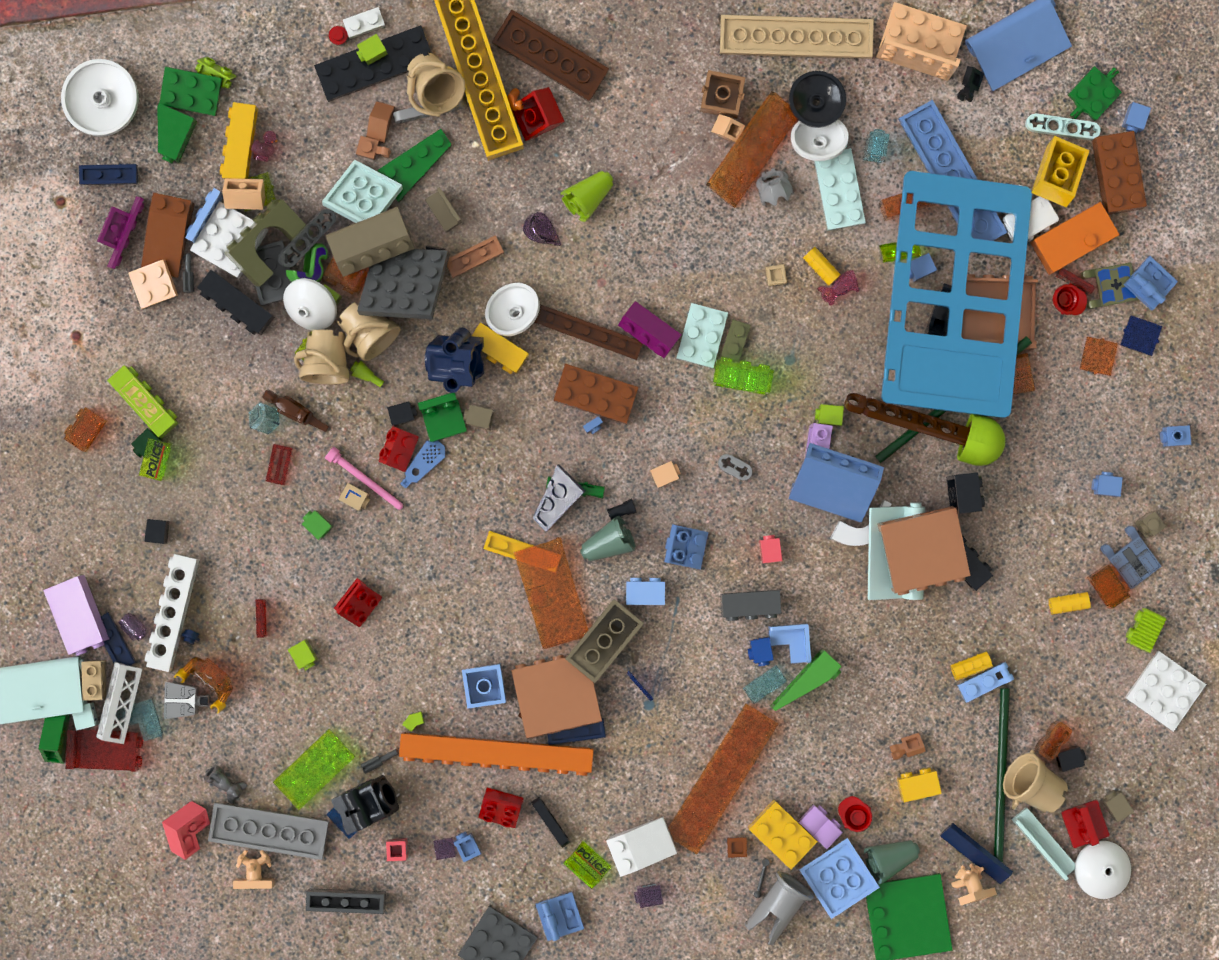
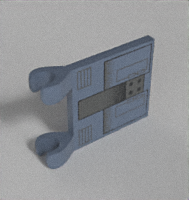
(1132, 561)

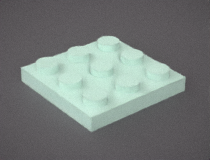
(361, 193)

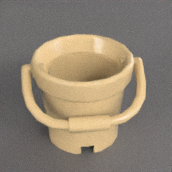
(436, 84)
(368, 333)
(323, 358)
(1034, 784)

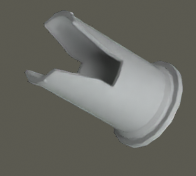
(783, 901)

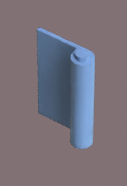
(1019, 42)

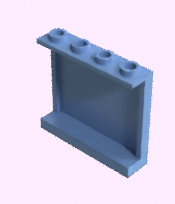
(836, 482)

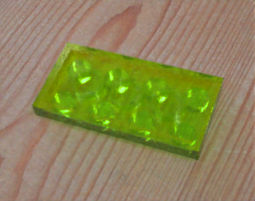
(314, 769)

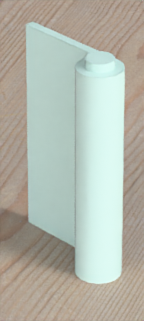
(878, 572)
(41, 690)

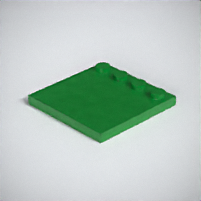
(909, 918)

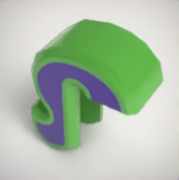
(312, 266)

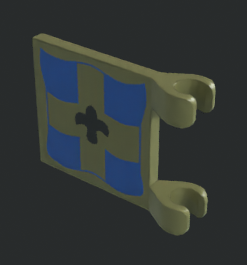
(1110, 285)

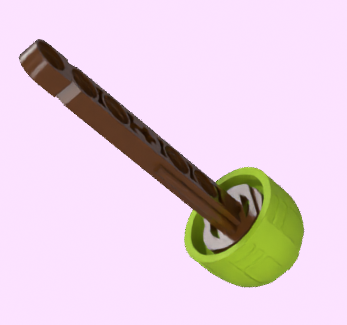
(979, 441)

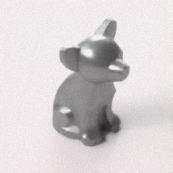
(218, 779)

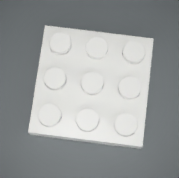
(218, 232)
(1165, 691)

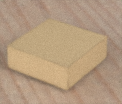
(776, 275)

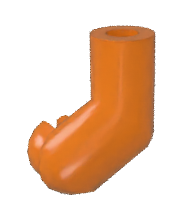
(512, 98)

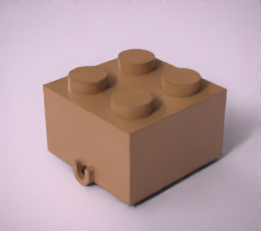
(722, 94)

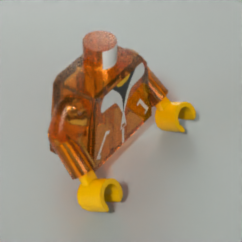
(211, 677)

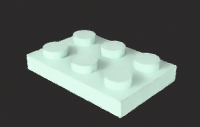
(702, 335)

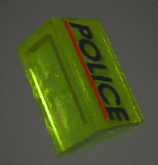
(155, 459)
(587, 865)

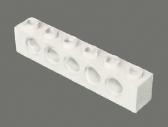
(185, 586)

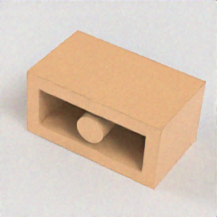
(244, 194)

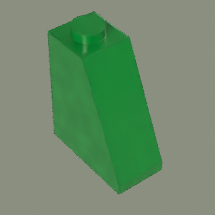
(173, 133)
(54, 739)

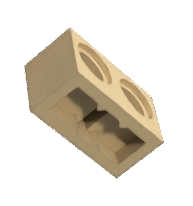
(94, 680)

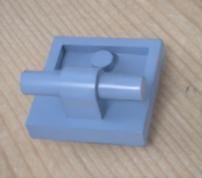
(1150, 283)
(685, 546)
(559, 916)

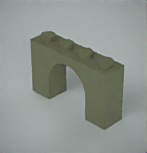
(243, 251)

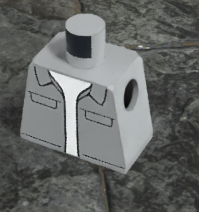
(182, 700)

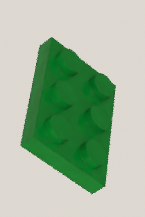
(190, 91)

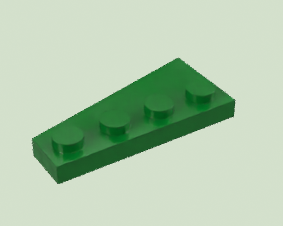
(416, 162)

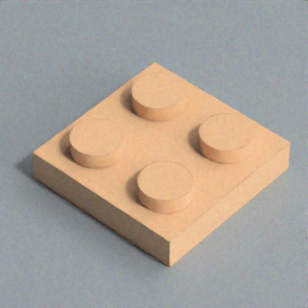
(153, 284)

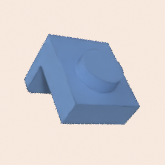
(466, 846)

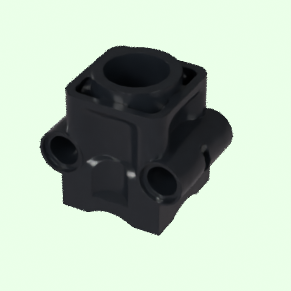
(366, 804)

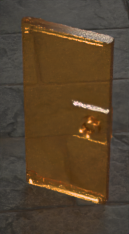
(551, 593)

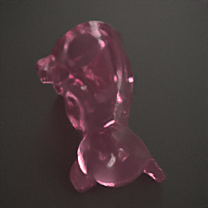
(844, 283)

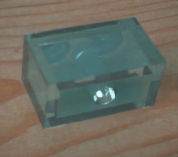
(876, 146)

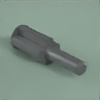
(188, 276)
(377, 761)

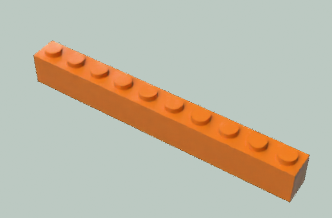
(496, 752)

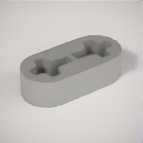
(738, 463)

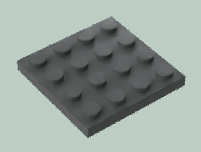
(405, 285)

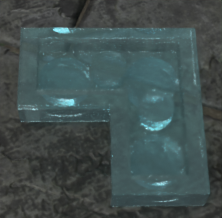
(146, 716)

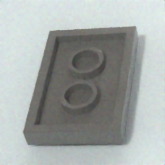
(273, 288)

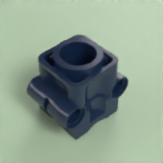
(455, 359)

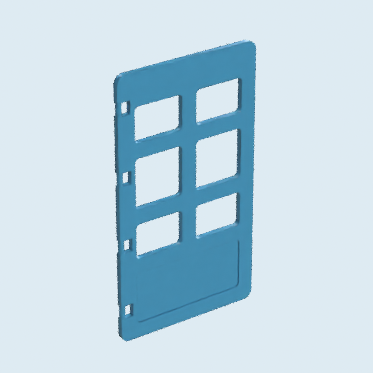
(947, 369)

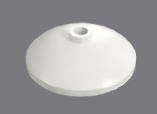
(819, 143)
(310, 304)
(506, 304)
(1091, 869)

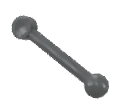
(765, 862)

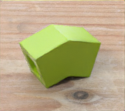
(413, 720)

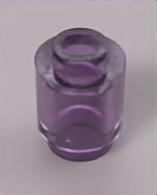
(133, 627)

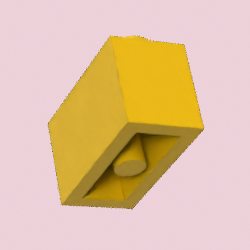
(918, 785)

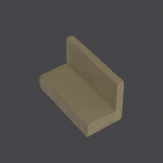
(443, 210)

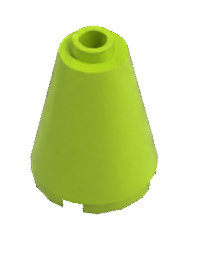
(587, 194)

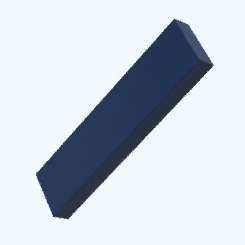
(976, 853)

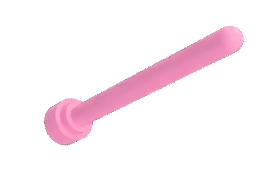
(335, 457)

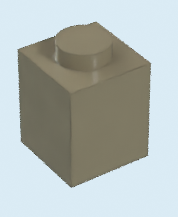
(1117, 805)

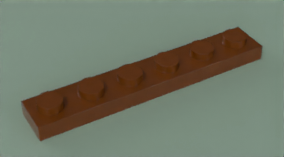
(588, 332)

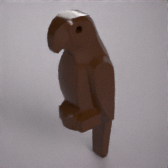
(293, 410)

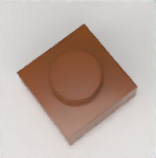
(736, 847)

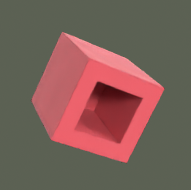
(770, 549)
(397, 849)

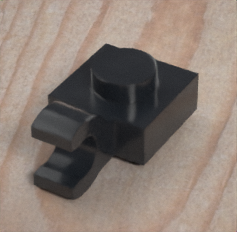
(972, 82)

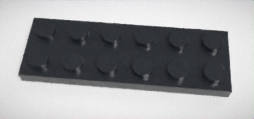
(348, 74)

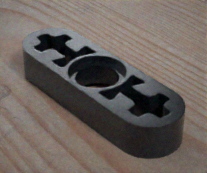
(550, 822)

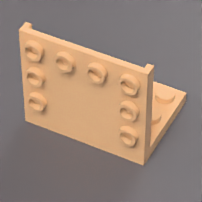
(921, 41)

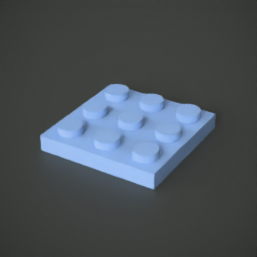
(839, 878)

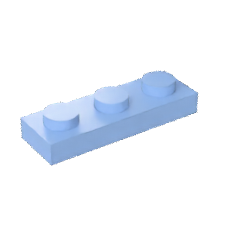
(203, 214)

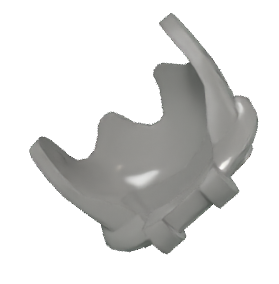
(774, 188)

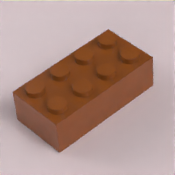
(1119, 172)
(595, 394)

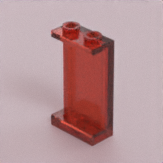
(89, 752)

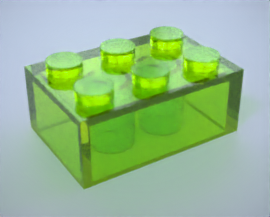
(742, 376)

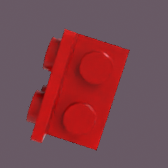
(357, 603)
(500, 808)
(1085, 824)

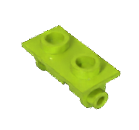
(209, 67)

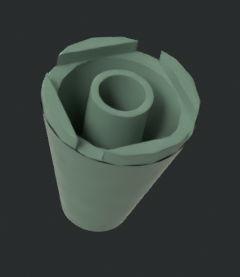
(609, 541)
(890, 858)

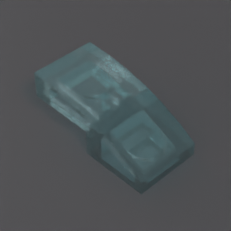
(764, 684)

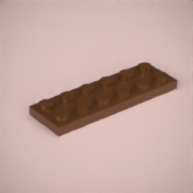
(550, 55)

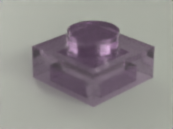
(444, 848)

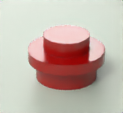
(338, 35)

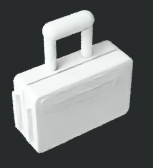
(1041, 218)

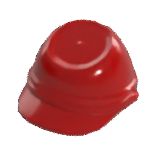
(1069, 300)
(855, 814)

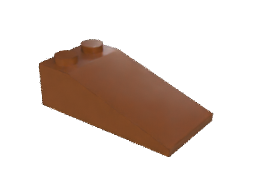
(166, 231)

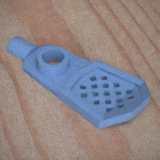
(422, 464)

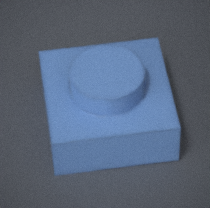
(593, 426)

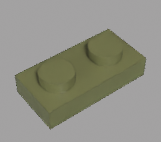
(735, 340)

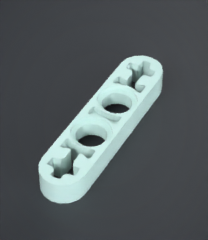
(1062, 126)

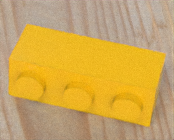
(501, 350)

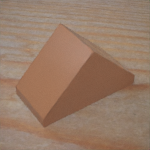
(380, 121)

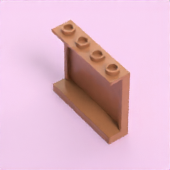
(991, 326)
(924, 550)
(554, 697)

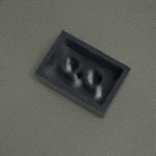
(965, 492)

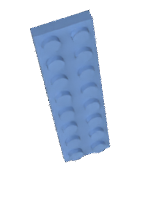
(944, 157)

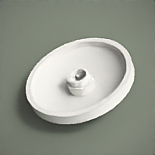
(99, 97)

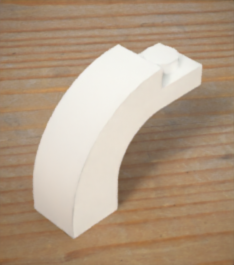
(853, 536)

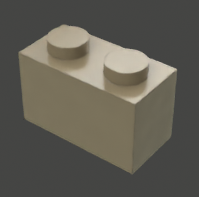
(479, 417)

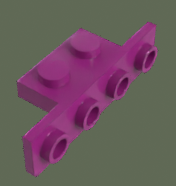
(117, 229)

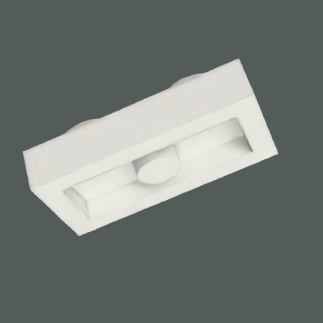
(364, 23)

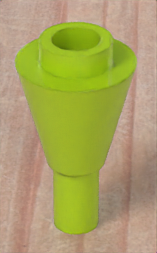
(362, 372)

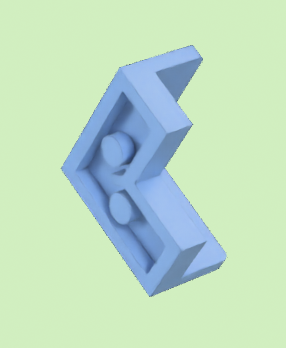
(796, 636)

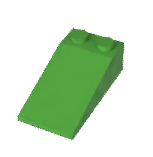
(813, 675)

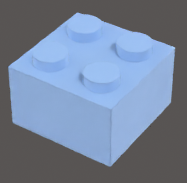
(484, 685)

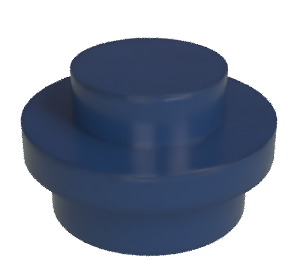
(190, 637)

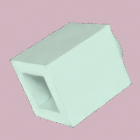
(87, 718)

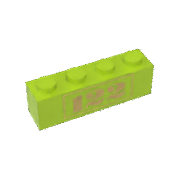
(142, 401)

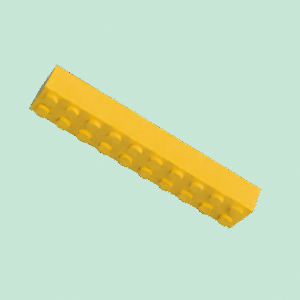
(481, 77)

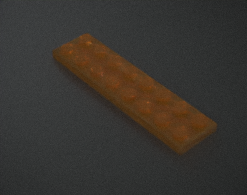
(721, 778)

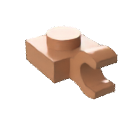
(370, 148)
(910, 745)

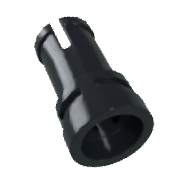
(626, 508)

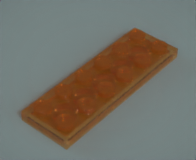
(752, 150)

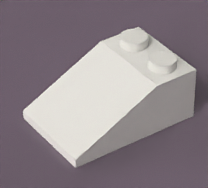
(641, 846)

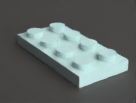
(840, 191)

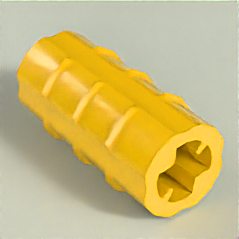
(821, 266)
(1069, 603)
(971, 666)

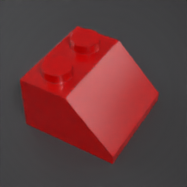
(538, 114)

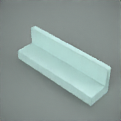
(1044, 843)

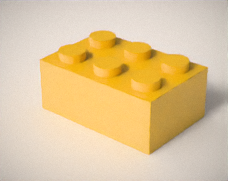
(1060, 171)
(782, 834)

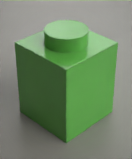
(316, 524)

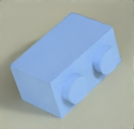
(645, 592)

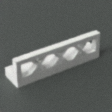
(113, 698)

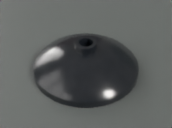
(819, 87)

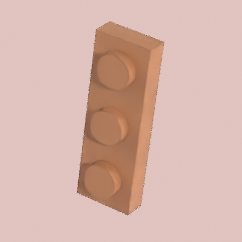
(474, 256)

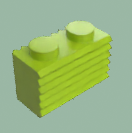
(1145, 630)

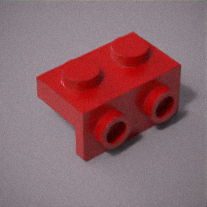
(398, 448)

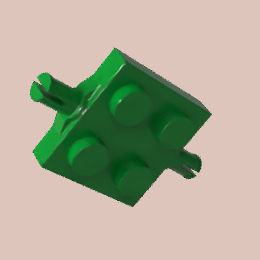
(1094, 93)

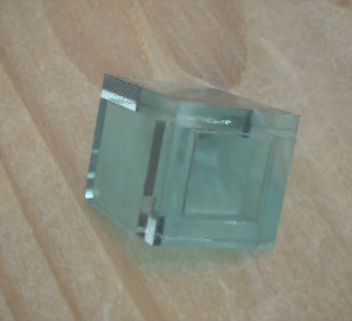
(263, 418)

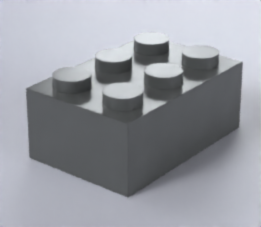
(750, 604)

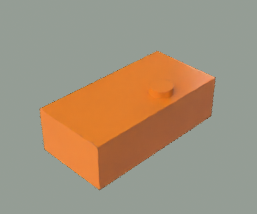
(1074, 238)

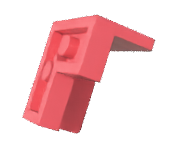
(183, 827)

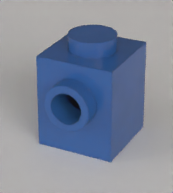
(760, 651)

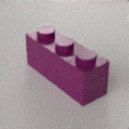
(649, 329)

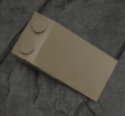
(604, 641)

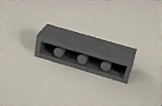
(345, 901)

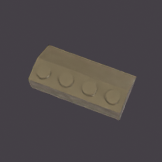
(370, 241)

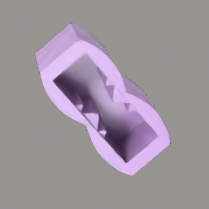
(820, 826)

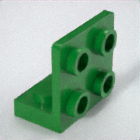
(442, 417)

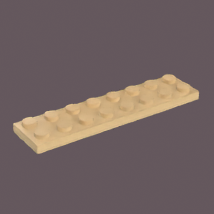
(796, 36)

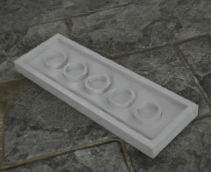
(268, 831)

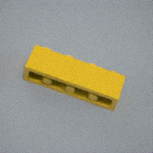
(240, 138)

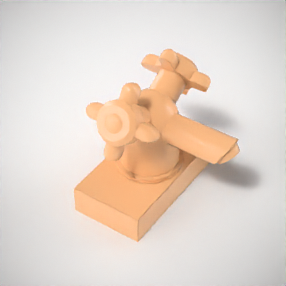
(253, 873)
(971, 880)

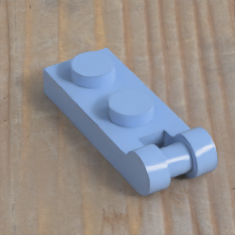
(985, 682)

